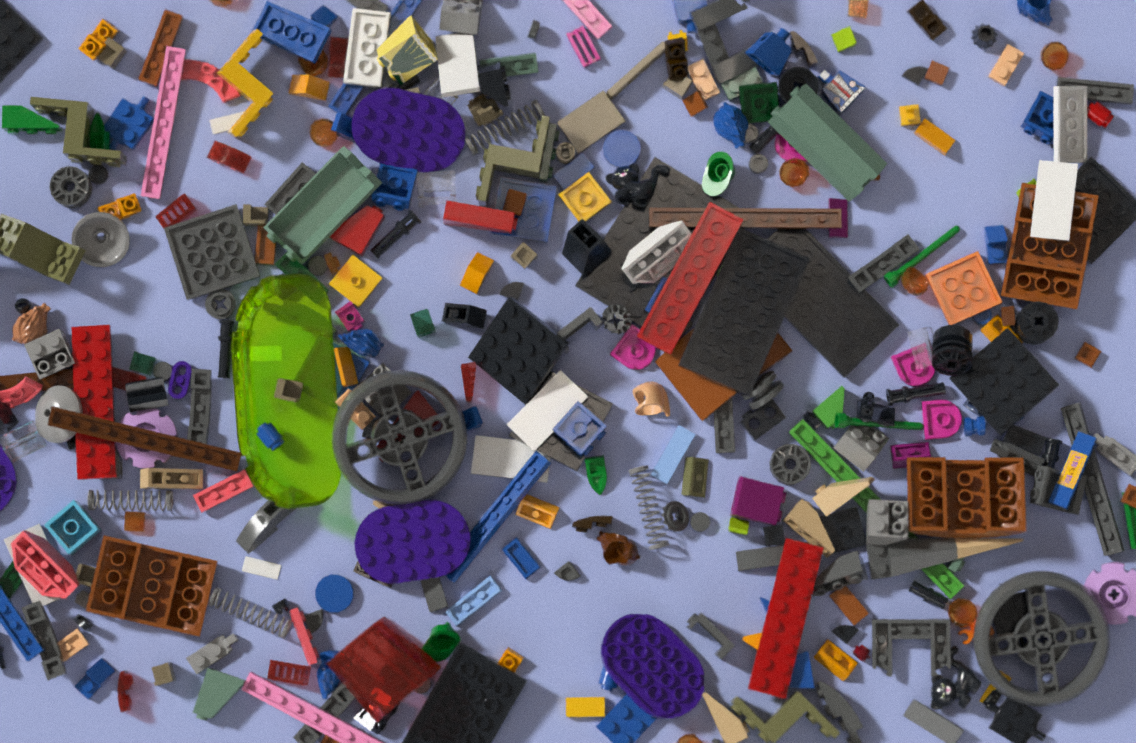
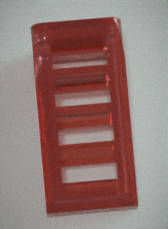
(185, 213)
(468, 374)
(305, 672)

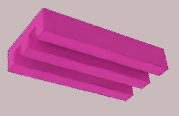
(576, 32)

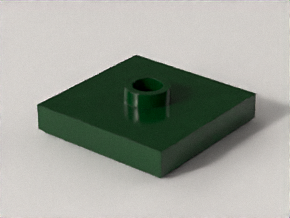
(758, 101)

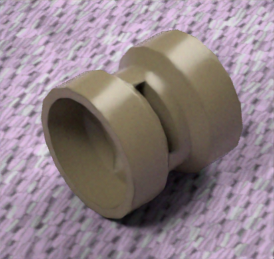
(565, 156)

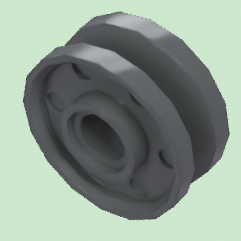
(62, 179)
(764, 390)
(800, 458)

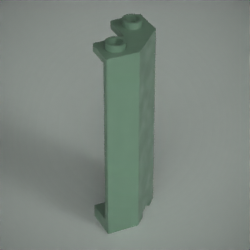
(827, 142)
(322, 205)

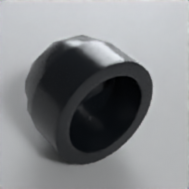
(24, 309)
(280, 605)

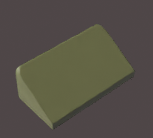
(695, 477)

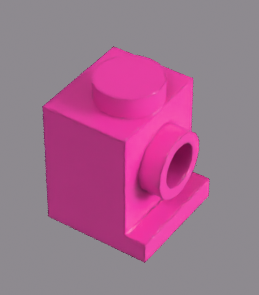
(347, 309)

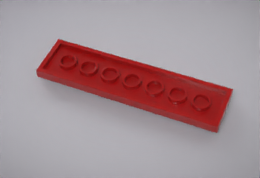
(690, 278)
(95, 390)
(785, 618)

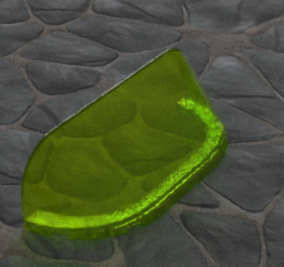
(287, 335)

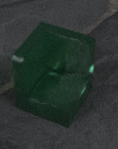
(422, 323)
(142, 363)

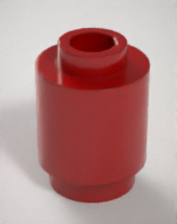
(1099, 114)

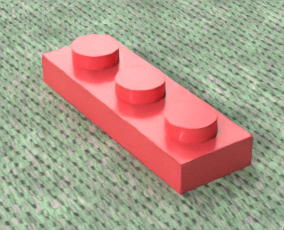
(223, 491)
(304, 636)

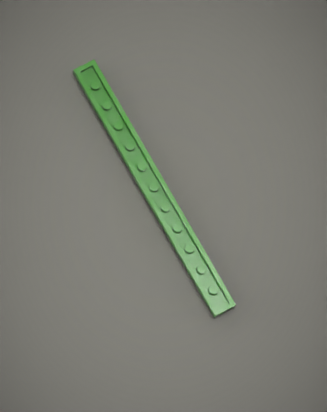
(840, 471)

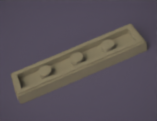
(636, 71)

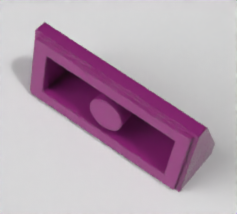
(839, 204)
(900, 453)

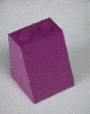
(757, 501)

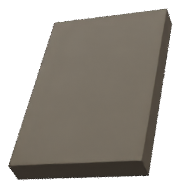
(591, 122)

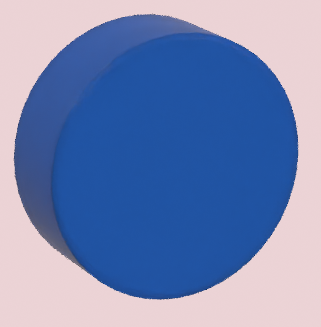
(983, 318)

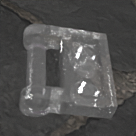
(436, 182)

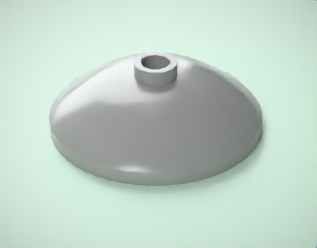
(101, 250)
(59, 397)

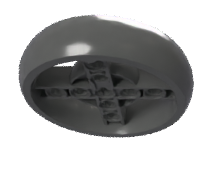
(451, 420)
(1094, 631)

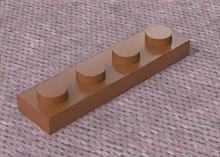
(164, 37)

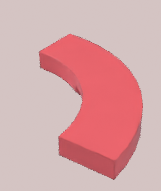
(208, 74)
(21, 393)

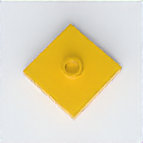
(585, 198)
(355, 281)

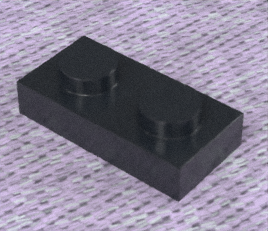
(1025, 439)

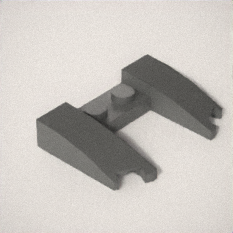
(704, 21)
(934, 629)

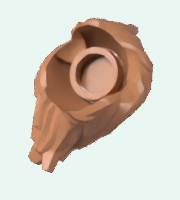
(31, 325)

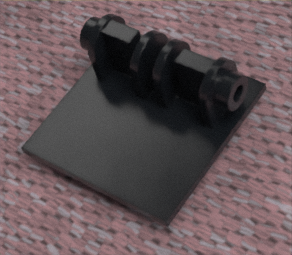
(868, 411)

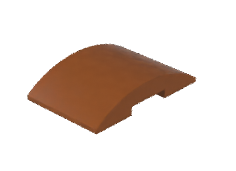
(1049, 268)
(701, 393)
(966, 497)
(151, 586)

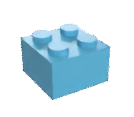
(72, 527)

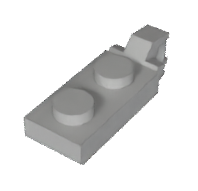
(1116, 454)
(211, 653)

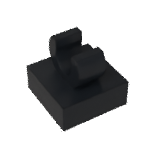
(774, 535)

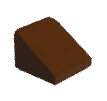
(515, 202)
(1008, 316)

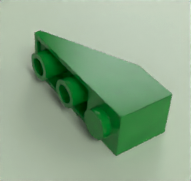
(18, 118)

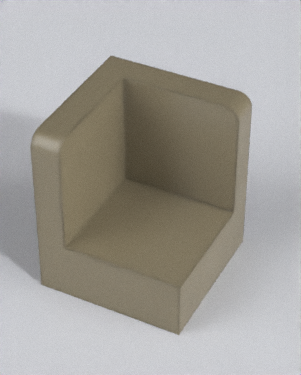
(112, 53)
(677, 87)
(254, 215)
(524, 255)
(288, 390)
(85, 574)
(163, 674)

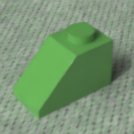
(827, 409)

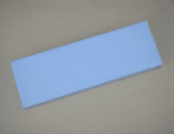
(672, 454)
(473, 601)

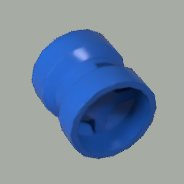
(974, 426)

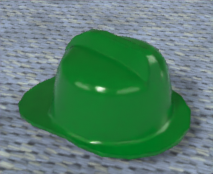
(718, 173)
(441, 642)

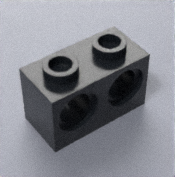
(765, 423)

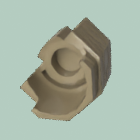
(484, 110)

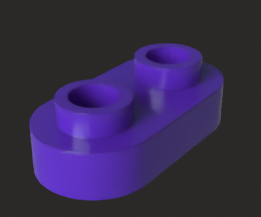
(180, 380)

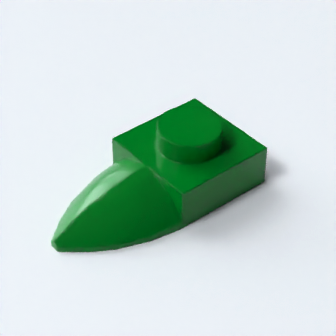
(98, 136)
(596, 473)

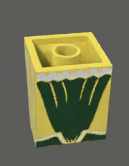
(407, 51)

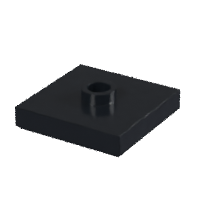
(844, 529)

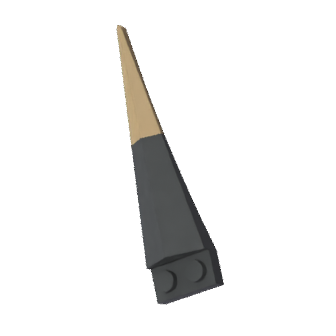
(925, 552)

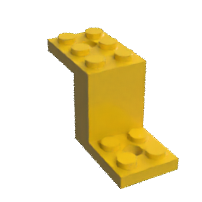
(246, 84)

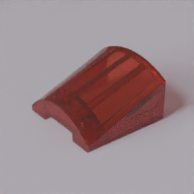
(382, 667)

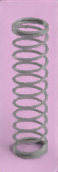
(474, 150)
(169, 501)
(661, 543)
(215, 595)

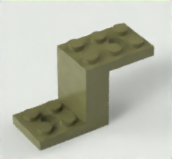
(77, 131)
(512, 161)
(38, 250)
(784, 717)

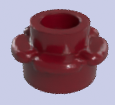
(861, 652)

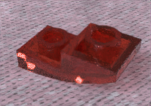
(337, 56)
(229, 157)
(121, 377)
(124, 684)

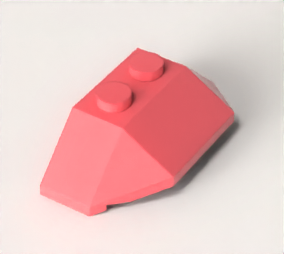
(43, 566)

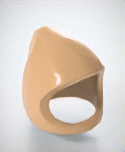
(655, 401)

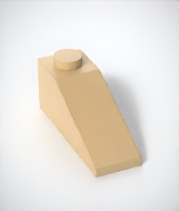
(171, 478)
(838, 493)
(808, 525)
(727, 723)

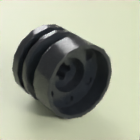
(798, 75)
(1025, 320)
(952, 350)

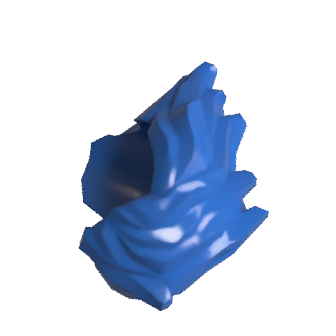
(1037, 9)
(731, 124)
(363, 342)
(326, 677)

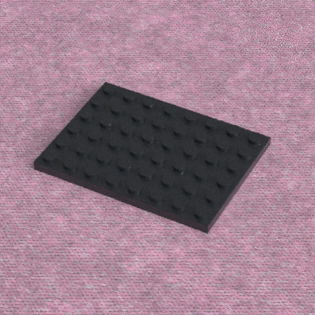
(607, 279)

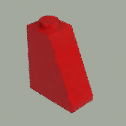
(359, 229)

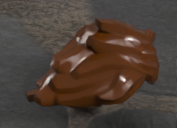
(618, 549)

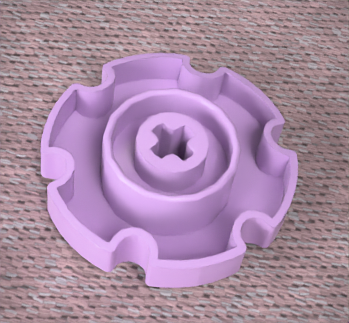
(150, 420)
(1114, 577)

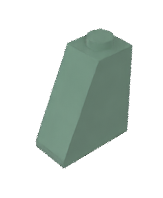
(215, 693)

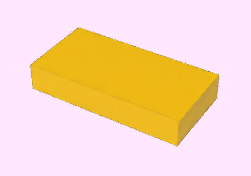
(585, 706)

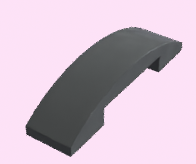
(883, 263)
(200, 405)
(759, 557)
(42, 629)
(334, 705)

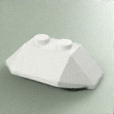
(656, 253)

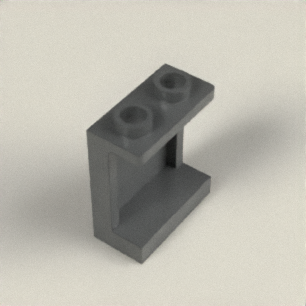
(586, 317)
(1044, 485)
(726, 644)

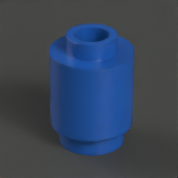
(270, 436)
(606, 681)

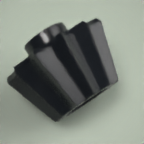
(984, 36)

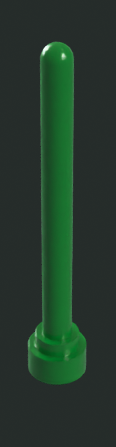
(893, 277)
(842, 420)

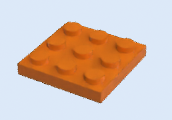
(963, 288)

